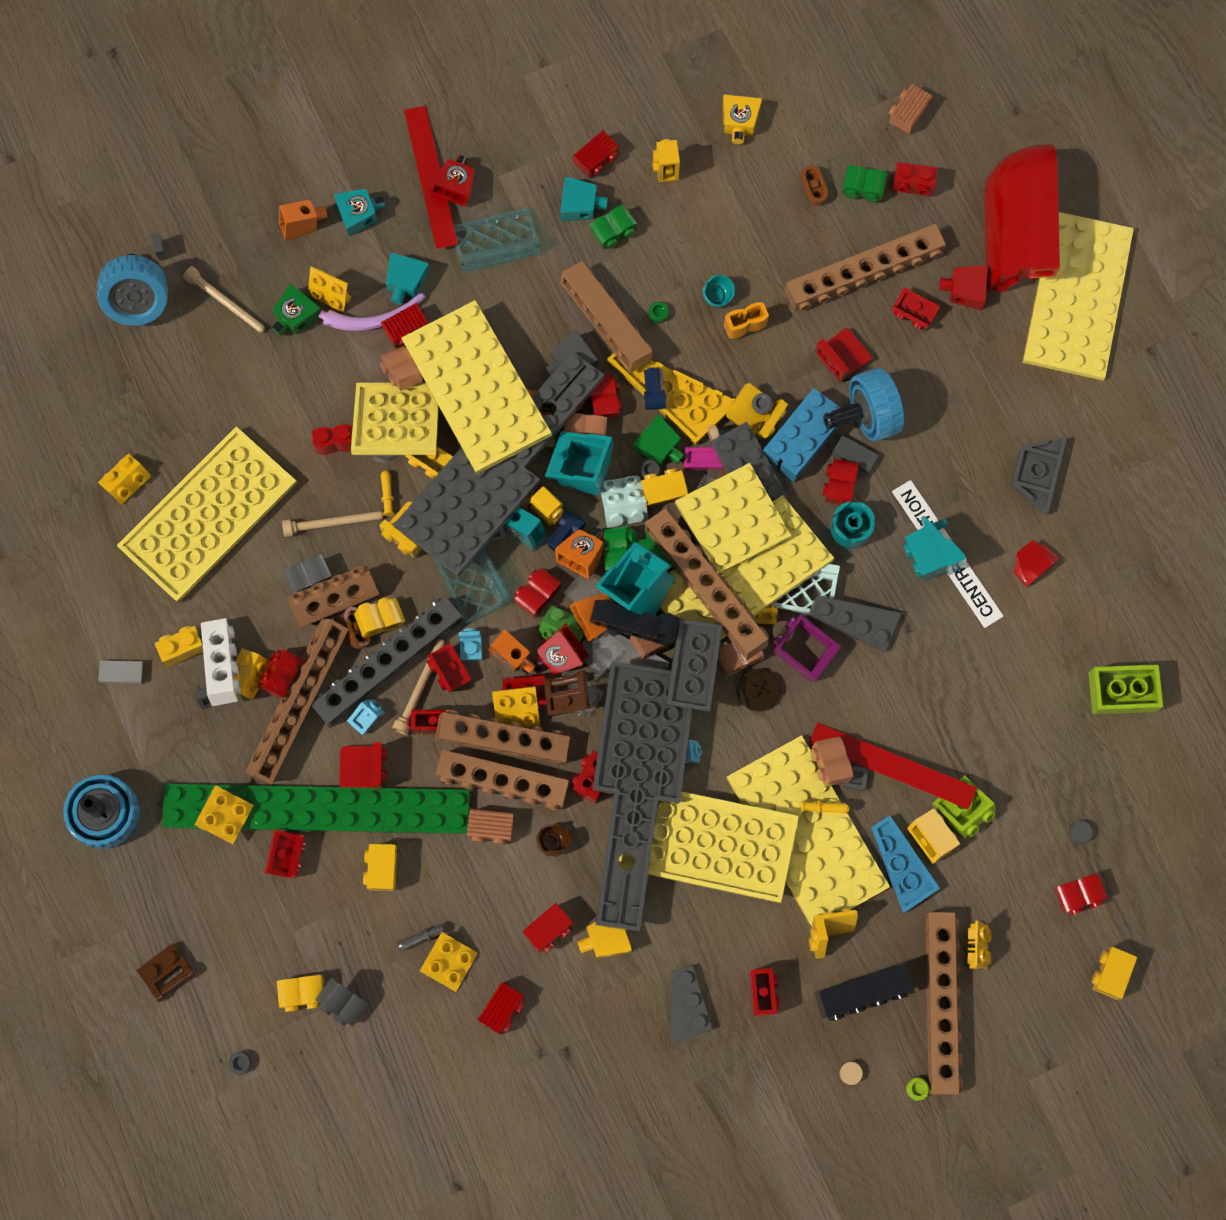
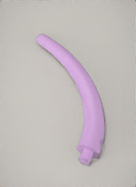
(349, 323)

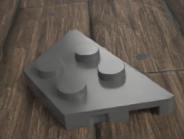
(1038, 472)

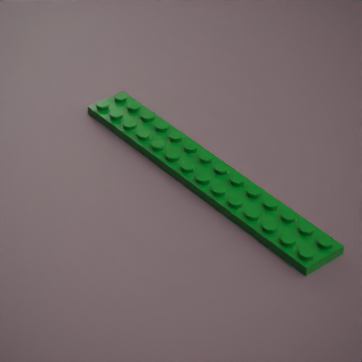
(329, 808)

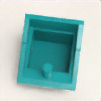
(581, 461)
(932, 552)
(638, 580)

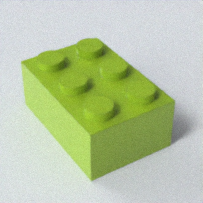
(1125, 689)

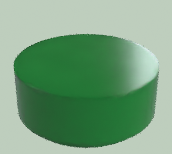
(658, 312)

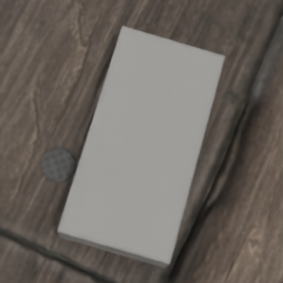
(121, 672)

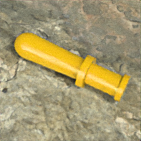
(387, 493)
(840, 808)

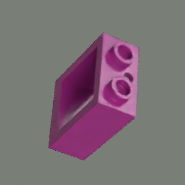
(822, 661)

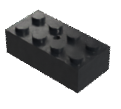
(866, 990)

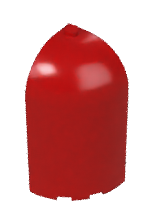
(1022, 218)

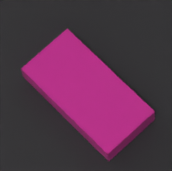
(701, 459)

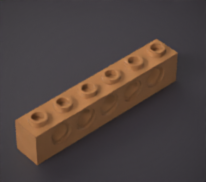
(447, 733)
(450, 761)

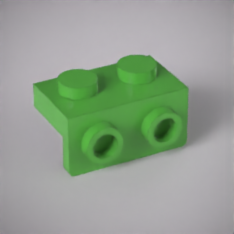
(555, 619)

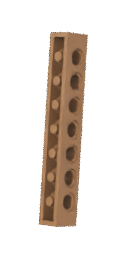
(928, 237)
(746, 644)
(296, 701)
(937, 1083)

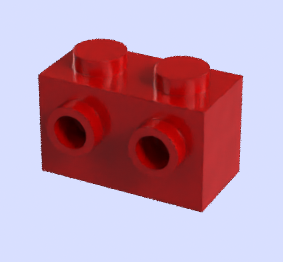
(914, 179)
(279, 673)
(584, 782)
(548, 928)
(763, 992)

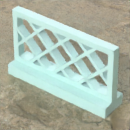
(829, 572)

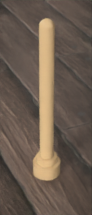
(194, 277)
(291, 527)
(402, 725)

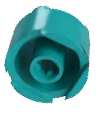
(852, 513)

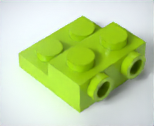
(965, 820)

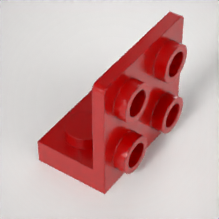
(843, 354)

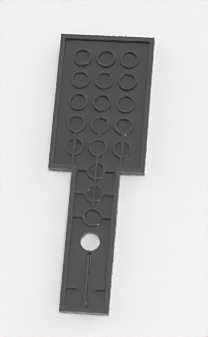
(467, 509)
(640, 764)

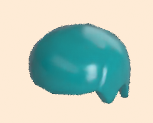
(718, 291)

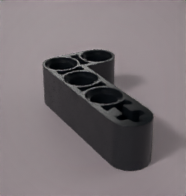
(645, 626)

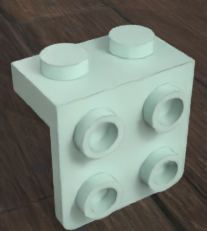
(624, 501)

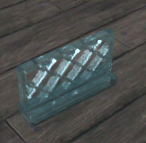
(499, 252)
(493, 579)

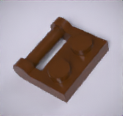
(567, 700)
(162, 966)

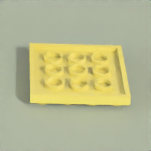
(394, 420)
(733, 518)

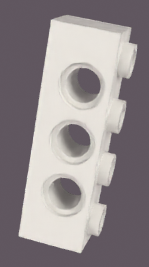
(220, 691)

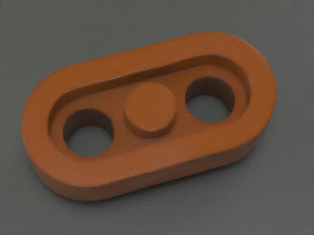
(814, 186)
(353, 629)

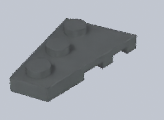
(687, 1006)

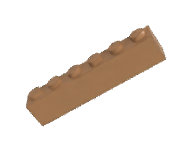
(606, 317)

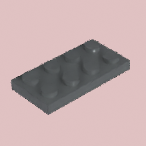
(740, 448)
(694, 665)

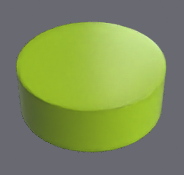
(917, 1089)

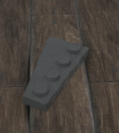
(858, 621)

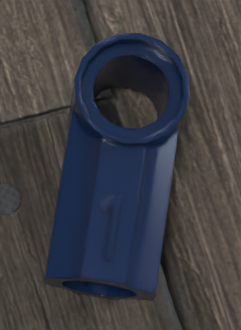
(654, 395)
(566, 527)

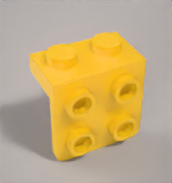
(742, 411)
(390, 533)
(829, 925)

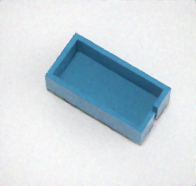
(801, 436)

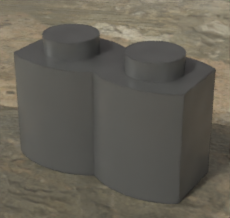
(307, 574)
(341, 1002)

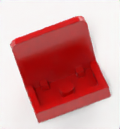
(363, 766)

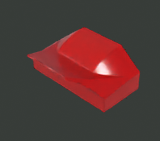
(1033, 562)

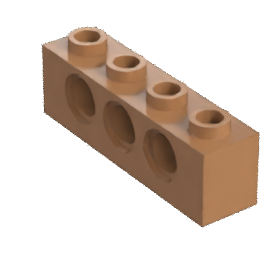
(328, 604)

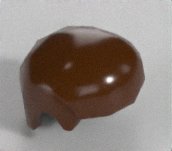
(553, 840)

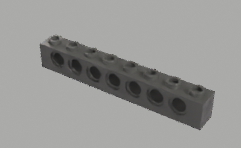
(383, 673)

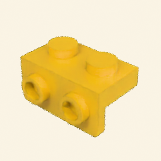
(432, 463)
(124, 478)
(250, 670)

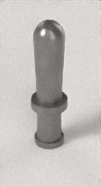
(416, 939)

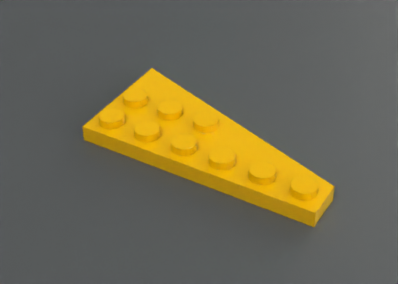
(688, 401)

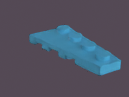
(905, 869)

